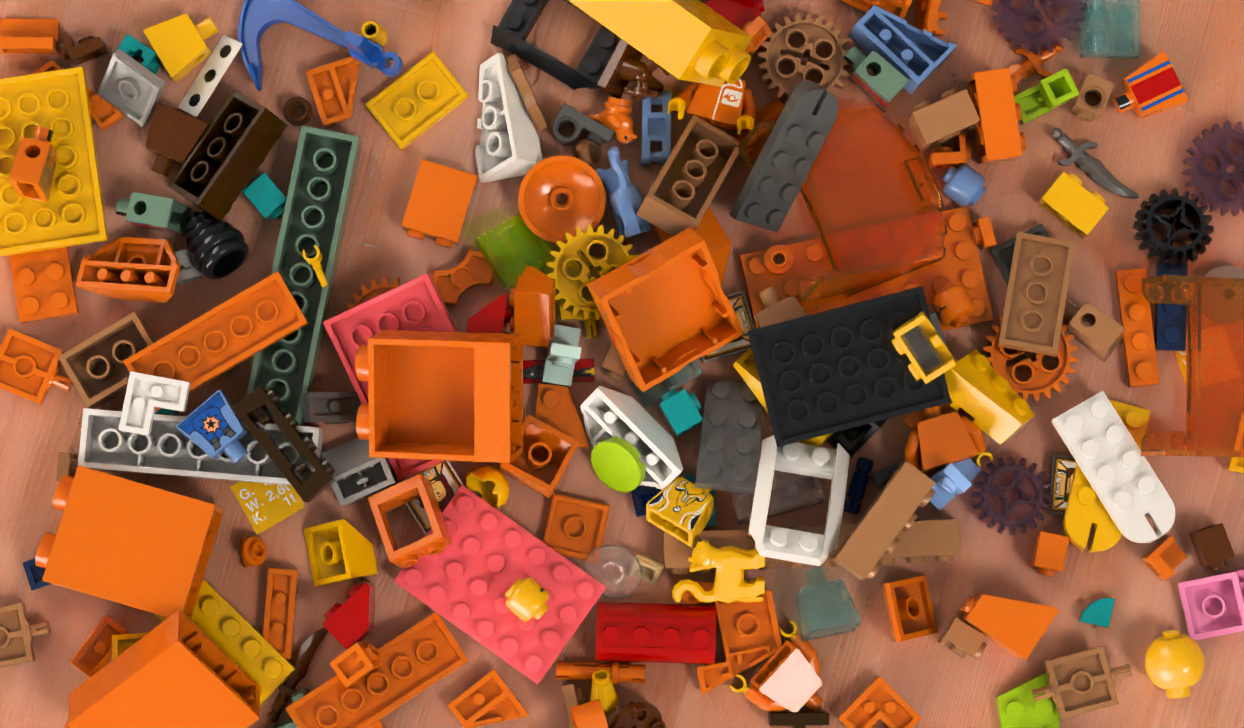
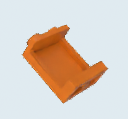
(439, 203)

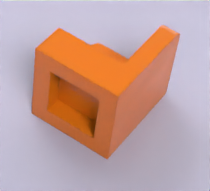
(1164, 557)

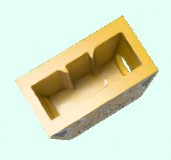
(681, 510)

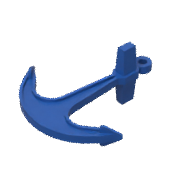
(261, 14)

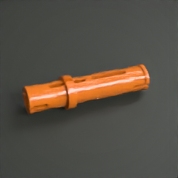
(584, 670)

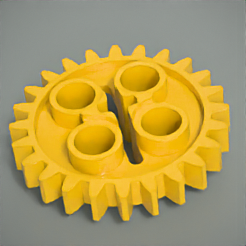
(571, 287)

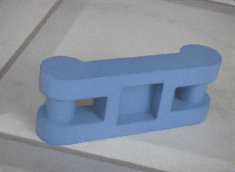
(656, 129)

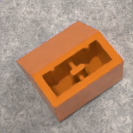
(533, 308)

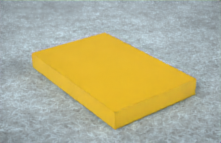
(417, 100)

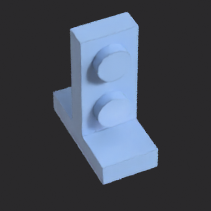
(952, 480)

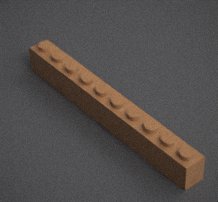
(922, 539)

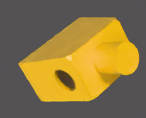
(181, 43)

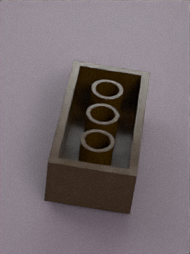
(227, 155)

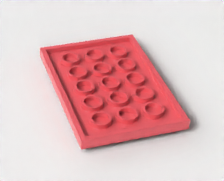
(407, 307)
(478, 569)

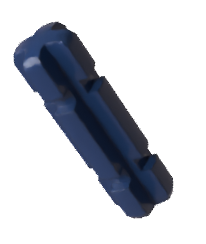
(858, 485)

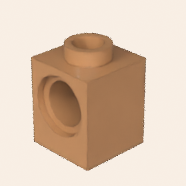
(1101, 89)

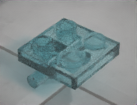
(1110, 29)

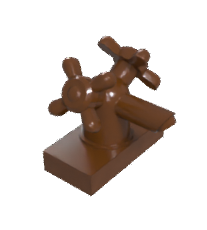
(627, 67)

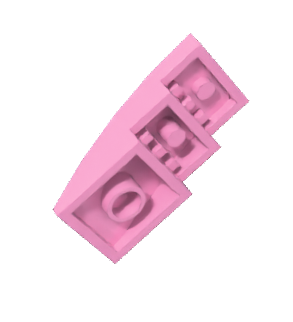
(1214, 604)

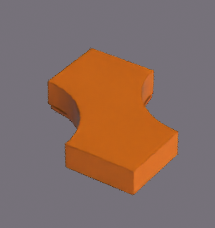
(470, 272)

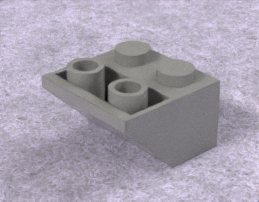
(357, 473)

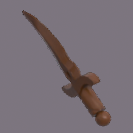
(301, 661)

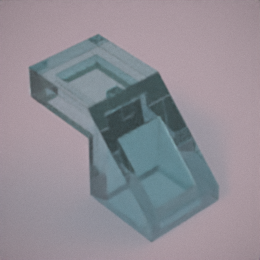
(677, 381)

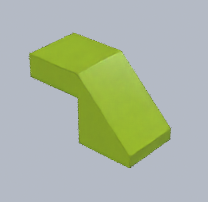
(1046, 96)

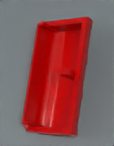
(656, 632)

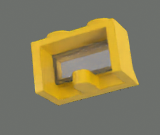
(923, 347)

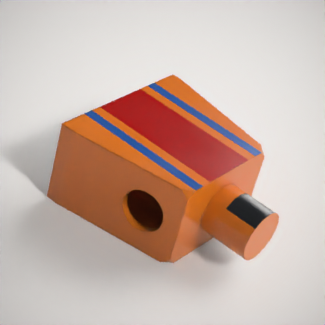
(1151, 89)

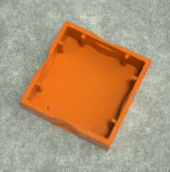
(665, 309)

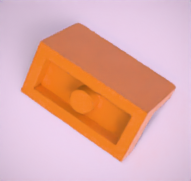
(29, 36)

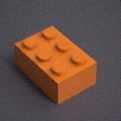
(998, 131)

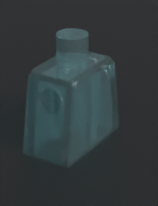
(825, 607)

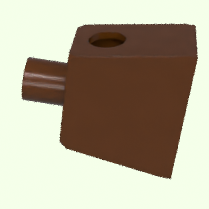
(172, 137)

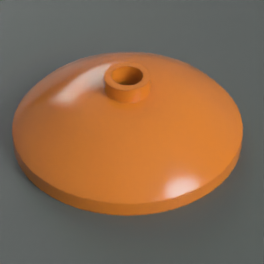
(556, 176)

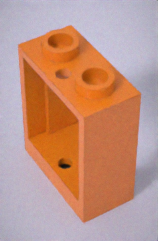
(401, 494)

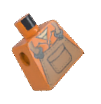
(34, 166)

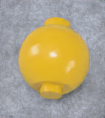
(1174, 663)

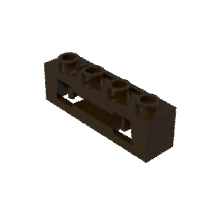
(255, 404)

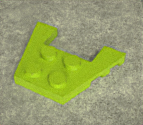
(1019, 710)

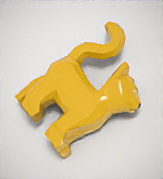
(729, 574)

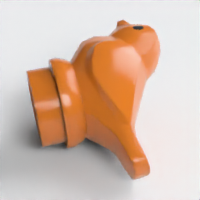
(617, 118)

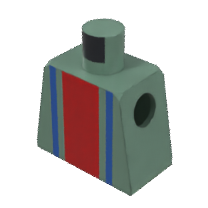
(885, 83)
(154, 212)

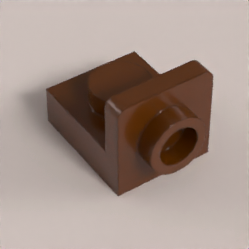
(86, 49)

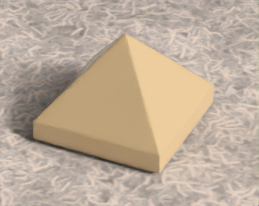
(650, 569)

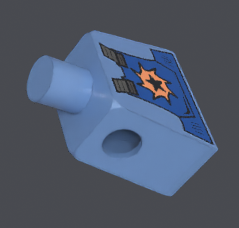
(216, 428)

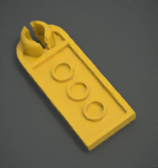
(1083, 503)

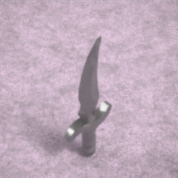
(1090, 165)

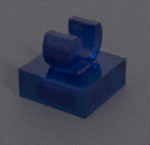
(641, 496)

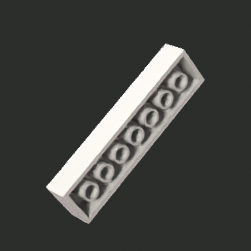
(174, 454)

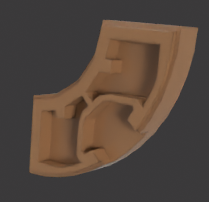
(526, 92)

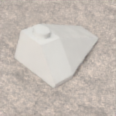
(508, 136)

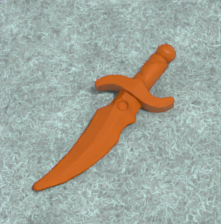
(1033, 63)

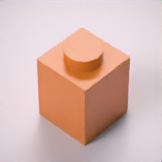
(1049, 553)

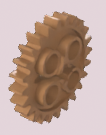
(813, 35)

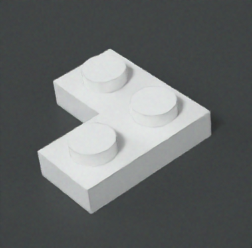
(144, 395)

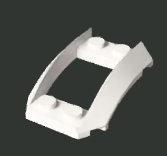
(808, 461)

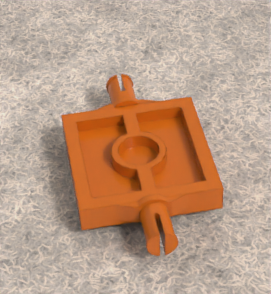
(29, 367)

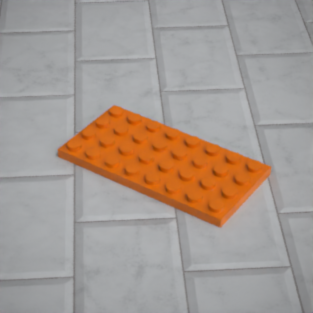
(958, 266)

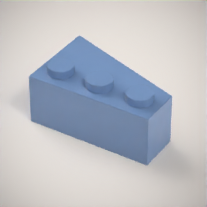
(902, 45)

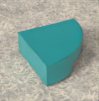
(1098, 612)

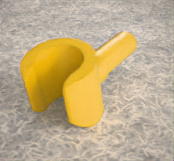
(315, 262)

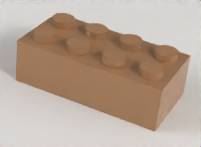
(689, 178)
(883, 521)

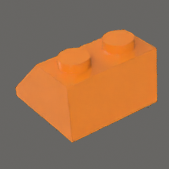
(543, 457)

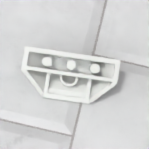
(621, 416)

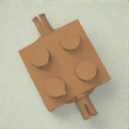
(18, 635)
(1081, 682)

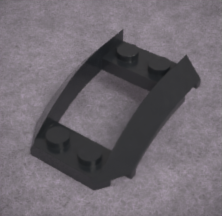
(516, 27)

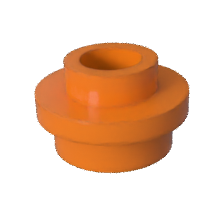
(778, 268)

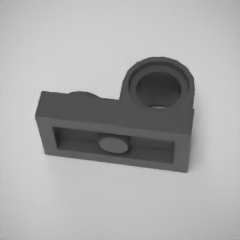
(596, 132)
(330, 407)

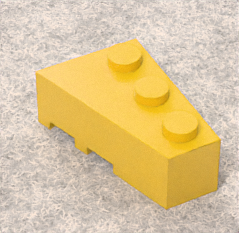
(986, 397)

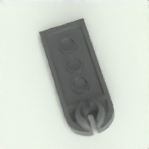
(786, 157)

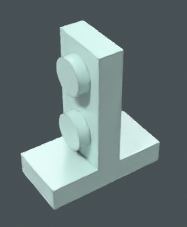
(562, 356)

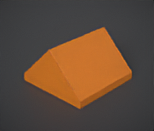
(909, 608)

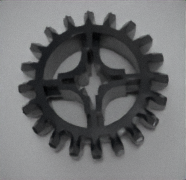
(1183, 230)

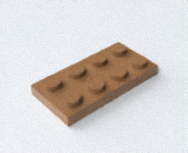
(1036, 294)

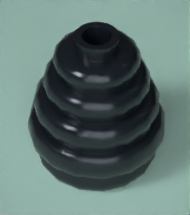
(214, 245)

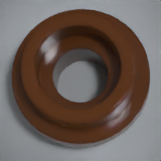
(296, 102)

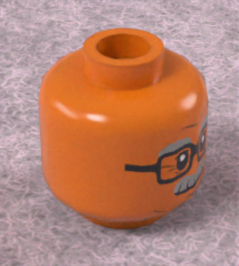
(953, 305)

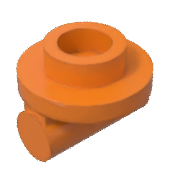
(252, 551)

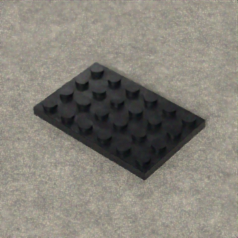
(841, 368)

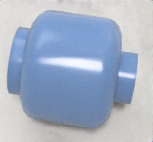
(963, 185)

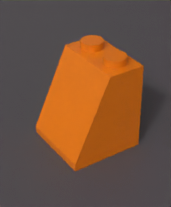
(1008, 622)

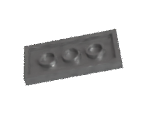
(729, 438)

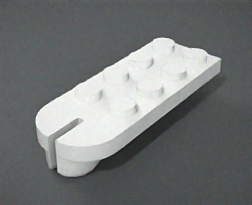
(1116, 469)

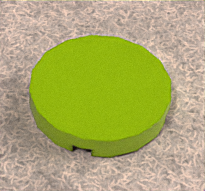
(618, 464)

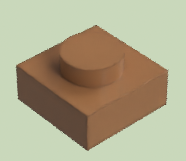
(66, 465)

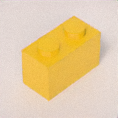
(1074, 204)

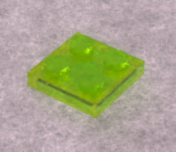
(511, 249)

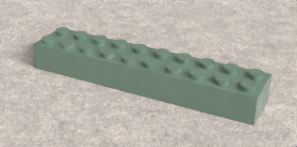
(312, 216)

